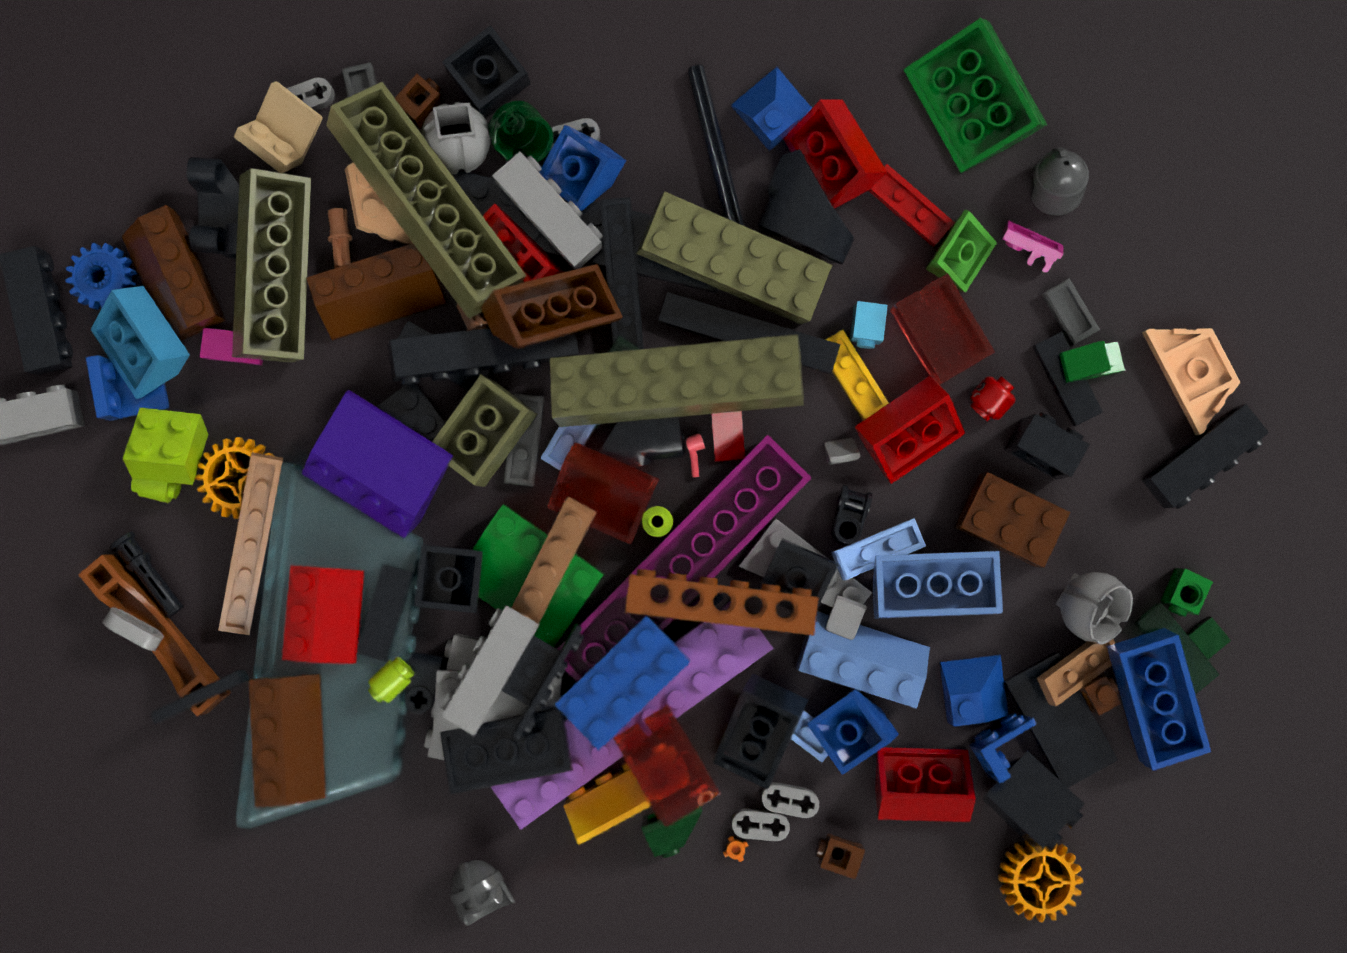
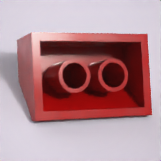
(836, 151)
(911, 429)
(323, 614)
(924, 785)

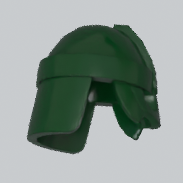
(530, 137)

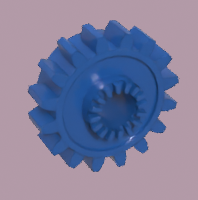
(90, 265)

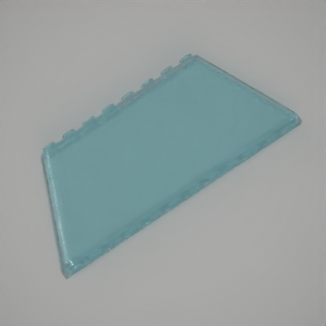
(359, 732)

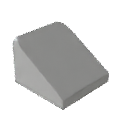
(841, 451)
(845, 617)

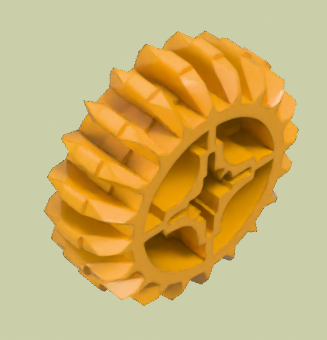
(232, 468)
(1039, 866)

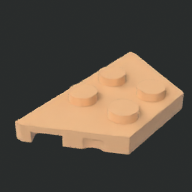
(369, 210)
(1195, 371)

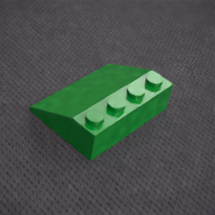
(974, 95)
(509, 552)

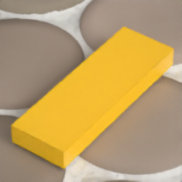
(856, 378)

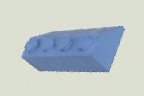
(937, 585)
(868, 663)

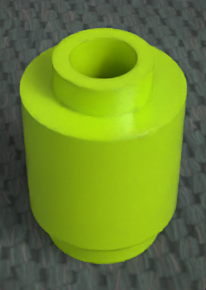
(156, 490)
(657, 511)
(390, 680)

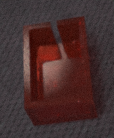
(941, 329)
(607, 487)
(667, 766)

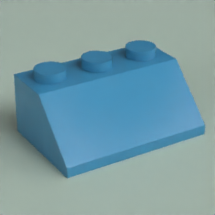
(139, 340)

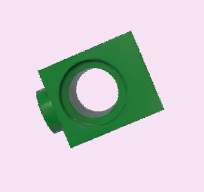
(1198, 587)

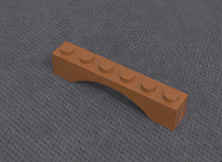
(181, 661)

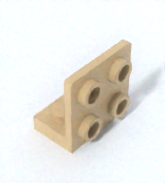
(281, 129)

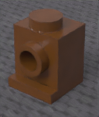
(412, 92)
(1101, 694)
(848, 863)

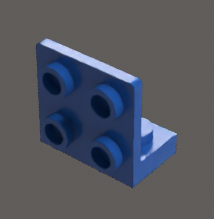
(112, 395)
(986, 742)

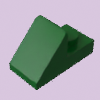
(1092, 361)

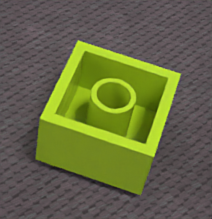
(165, 446)

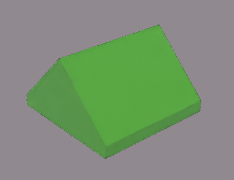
(962, 251)

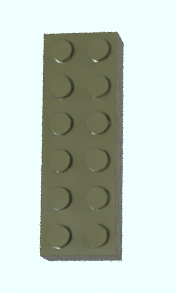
(734, 258)
(271, 266)

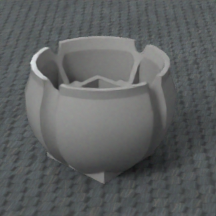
(458, 150)
(1095, 606)

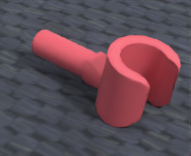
(694, 443)

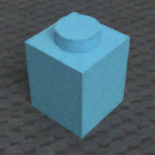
(868, 324)

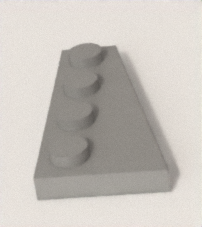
(763, 551)
(502, 708)

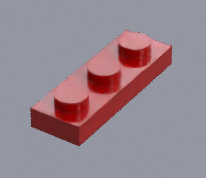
(911, 206)

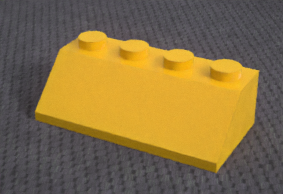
(604, 804)

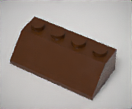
(172, 272)
(375, 291)
(550, 307)
(287, 739)

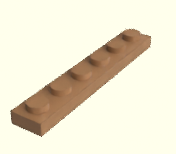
(250, 543)
(553, 560)

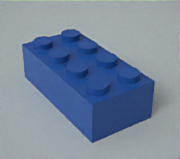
(622, 682)
(1159, 699)

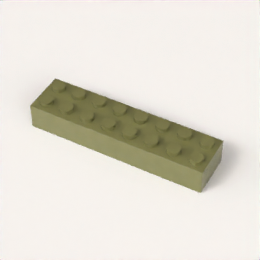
(423, 197)
(677, 381)

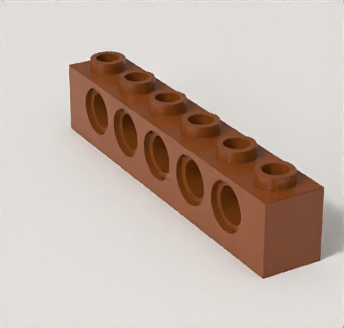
(800, 621)

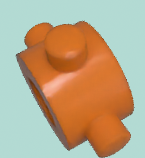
(735, 849)

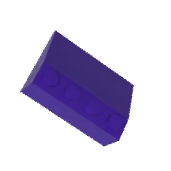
(377, 464)

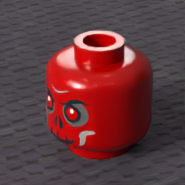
(992, 398)

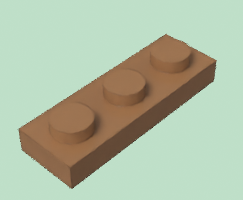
(1074, 671)

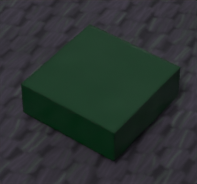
(1208, 637)

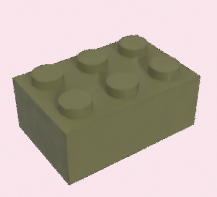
(484, 430)

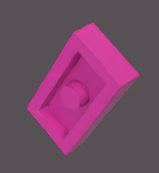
(1038, 245)

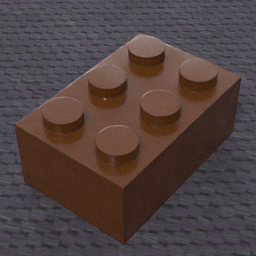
(1012, 520)

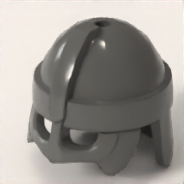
(1059, 182)
(478, 891)

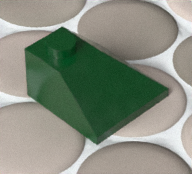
(669, 839)

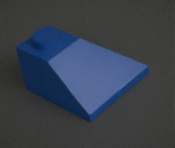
(771, 108)
(581, 167)
(973, 690)
(852, 730)

